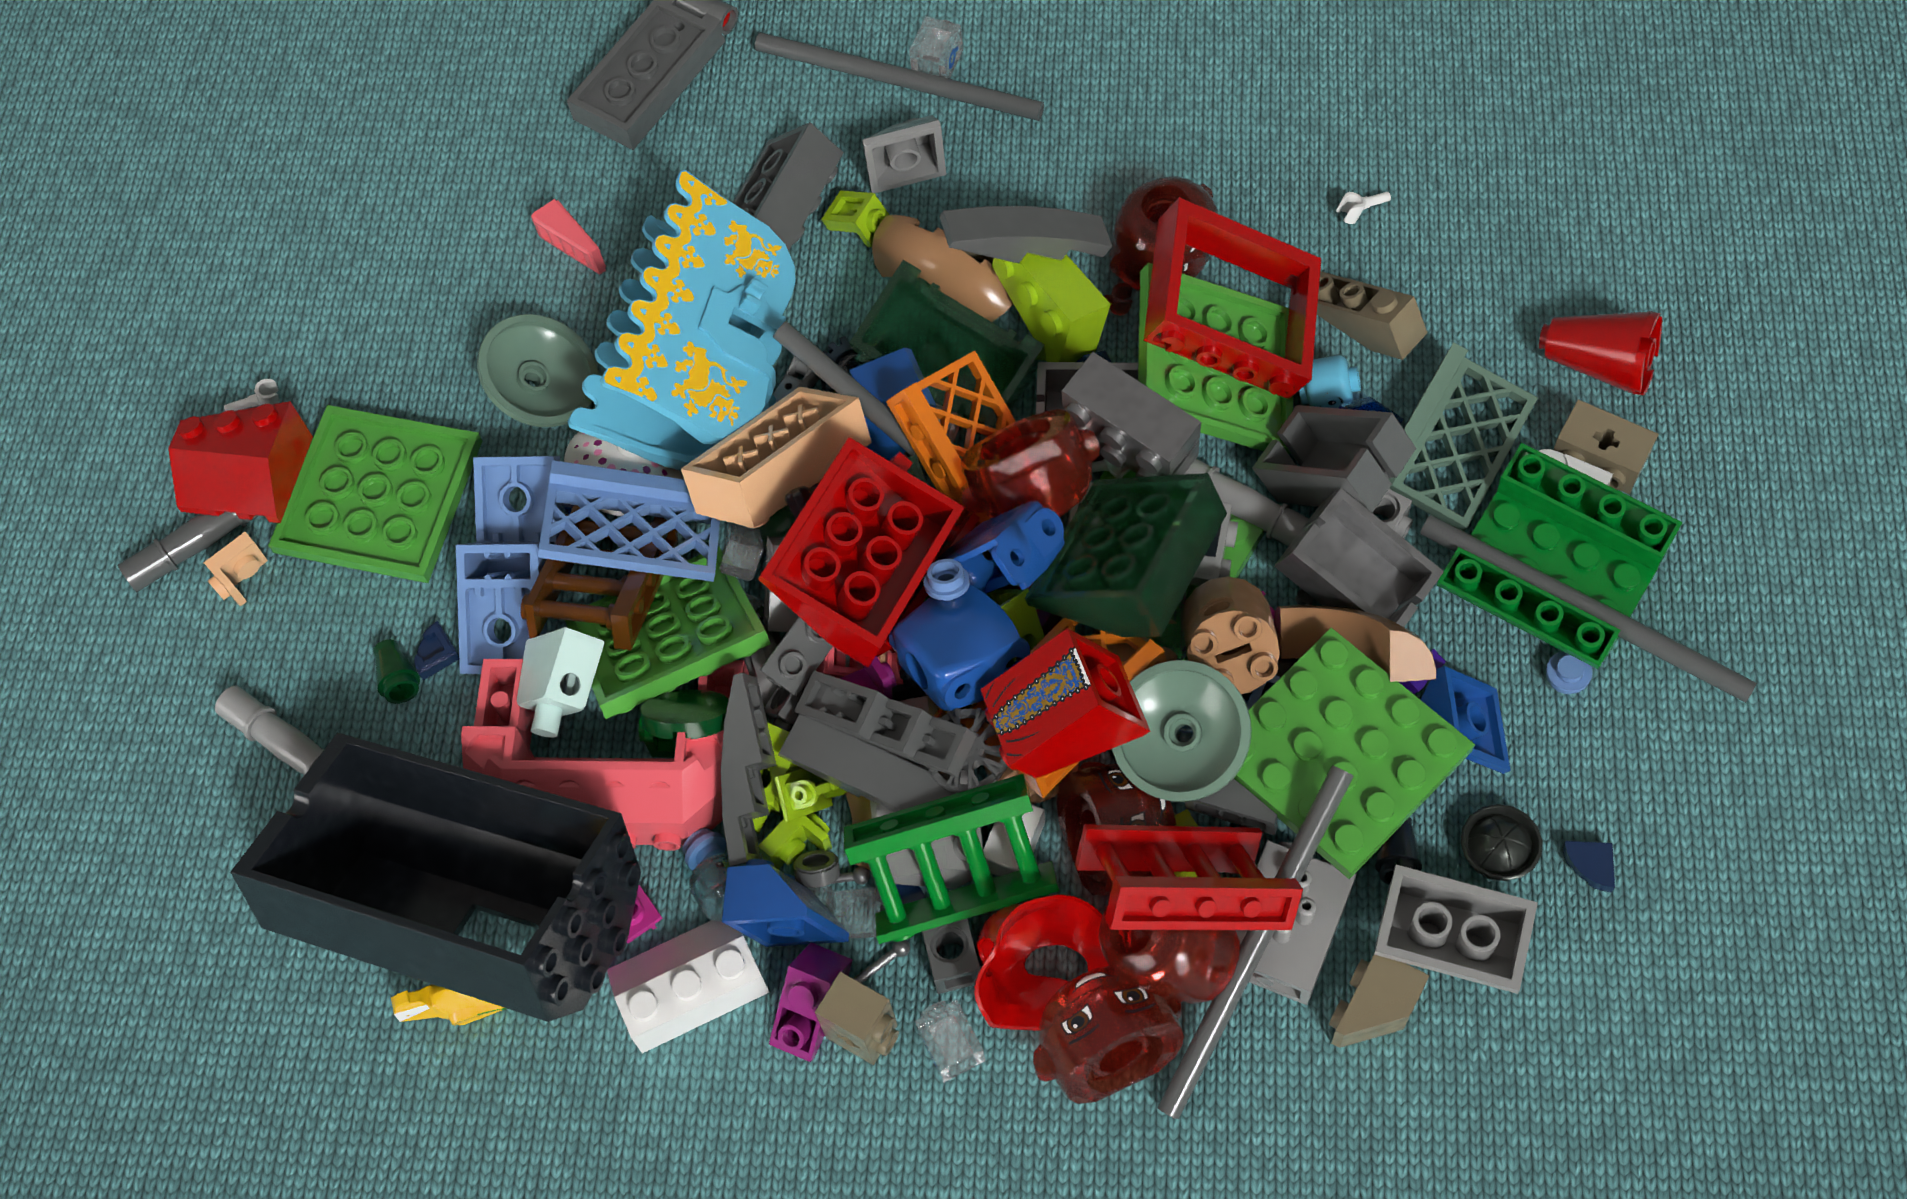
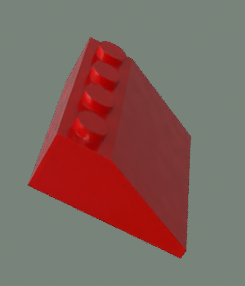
(860, 550)

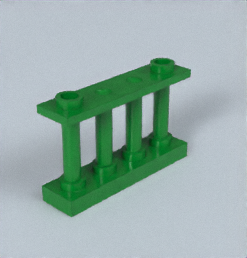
(947, 816)

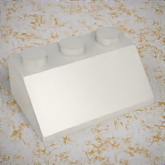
(685, 983)

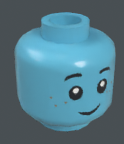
(1331, 383)

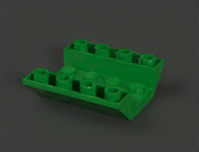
(1573, 533)

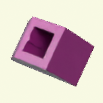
(805, 986)

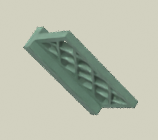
(1430, 412)

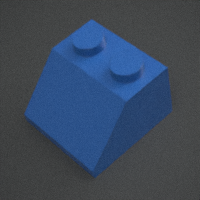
(776, 908)

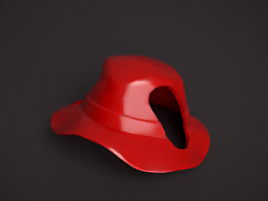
(1003, 986)

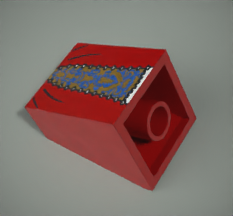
(1062, 706)

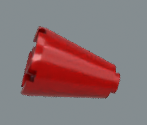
(1606, 346)

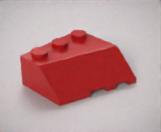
(239, 461)

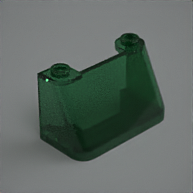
(941, 332)

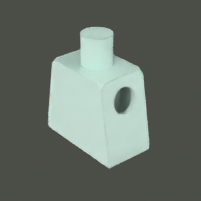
(557, 676)

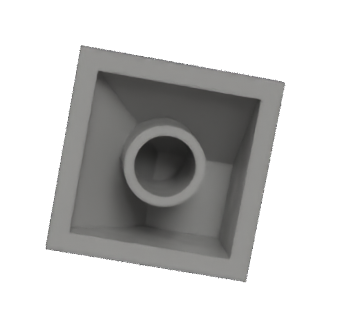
(905, 154)

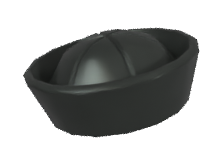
(1501, 842)

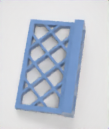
(634, 496)

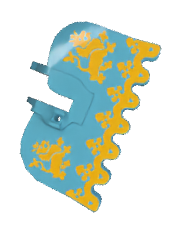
(695, 333)

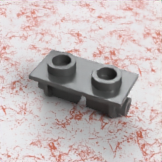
(796, 657)

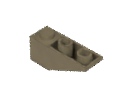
(1371, 315)

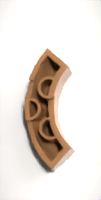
(952, 269)
(1380, 639)

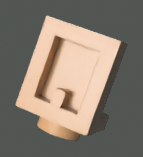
(232, 564)

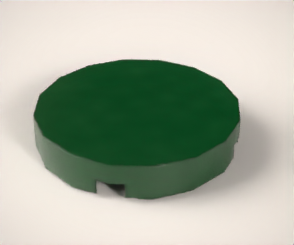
(688, 711)

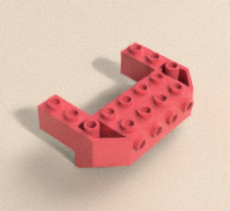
(657, 797)

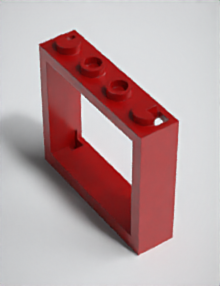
(1249, 250)

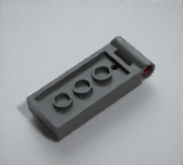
(651, 67)

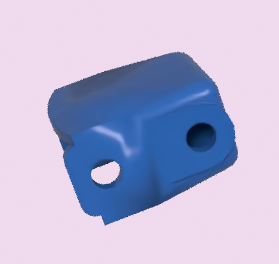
(1019, 546)
(957, 647)

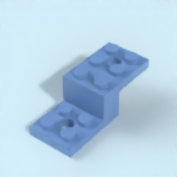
(504, 558)

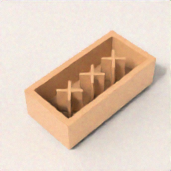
(772, 454)

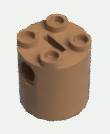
(1232, 631)

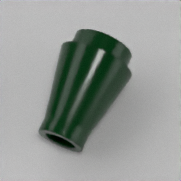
(395, 674)

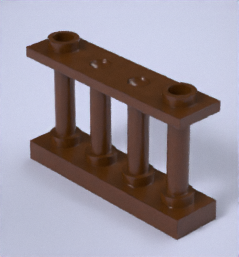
(633, 591)

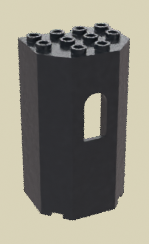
(401, 851)

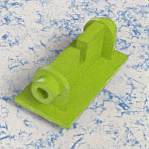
(804, 793)

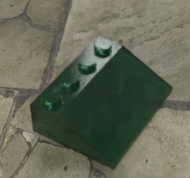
(1131, 553)

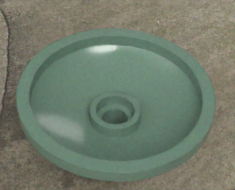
(540, 352)
(1192, 696)

